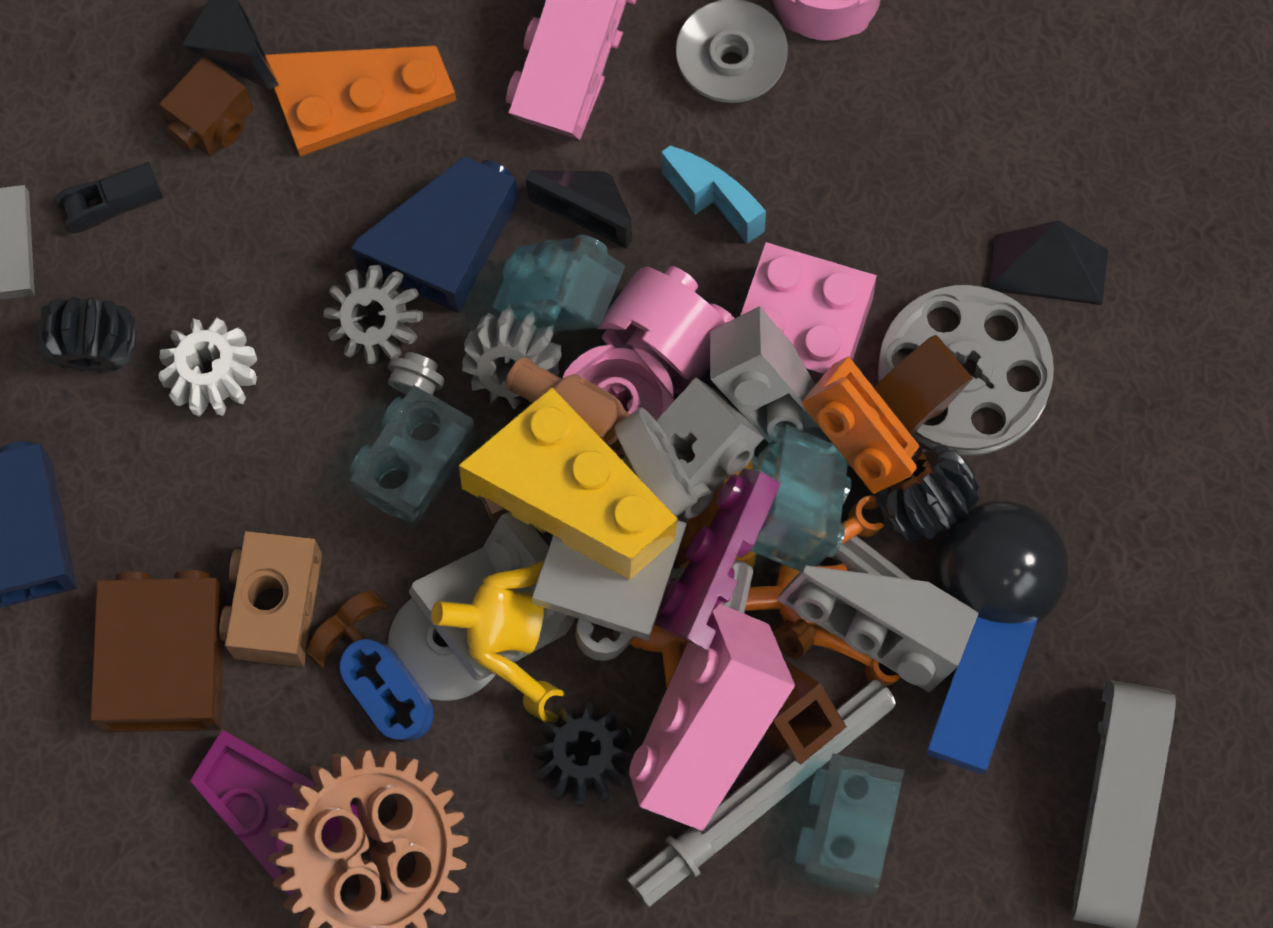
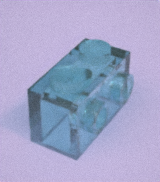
(561, 282)
(807, 508)
(851, 826)

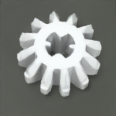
(229, 367)

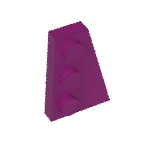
(709, 574)
(246, 794)

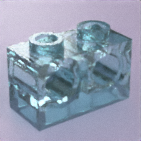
(426, 462)

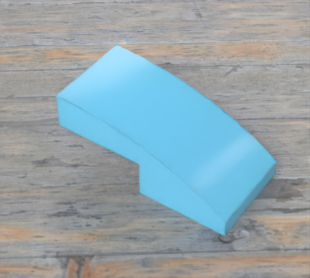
(703, 184)

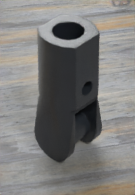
(119, 193)

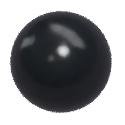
(1003, 563)

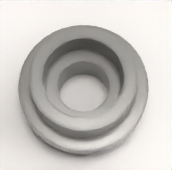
(415, 371)

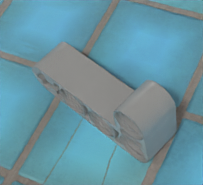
(1123, 804)

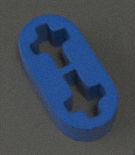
(376, 699)

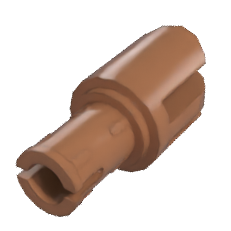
(589, 401)

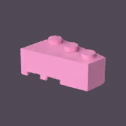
(565, 63)
(711, 719)

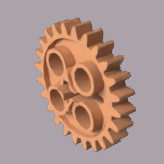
(417, 828)

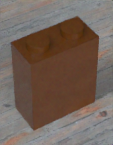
(158, 653)

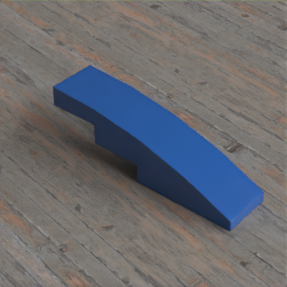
(980, 694)

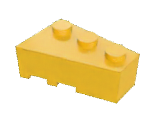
(571, 484)

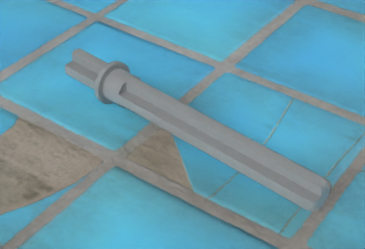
(754, 799)

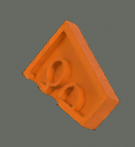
(356, 91)

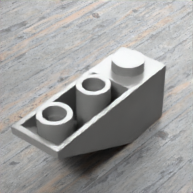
(762, 374)
(891, 619)

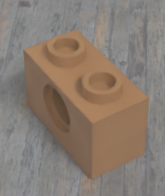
(276, 633)

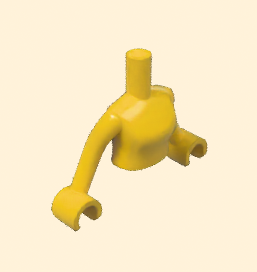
(501, 622)

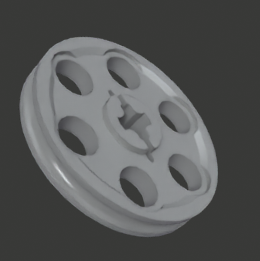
(993, 360)

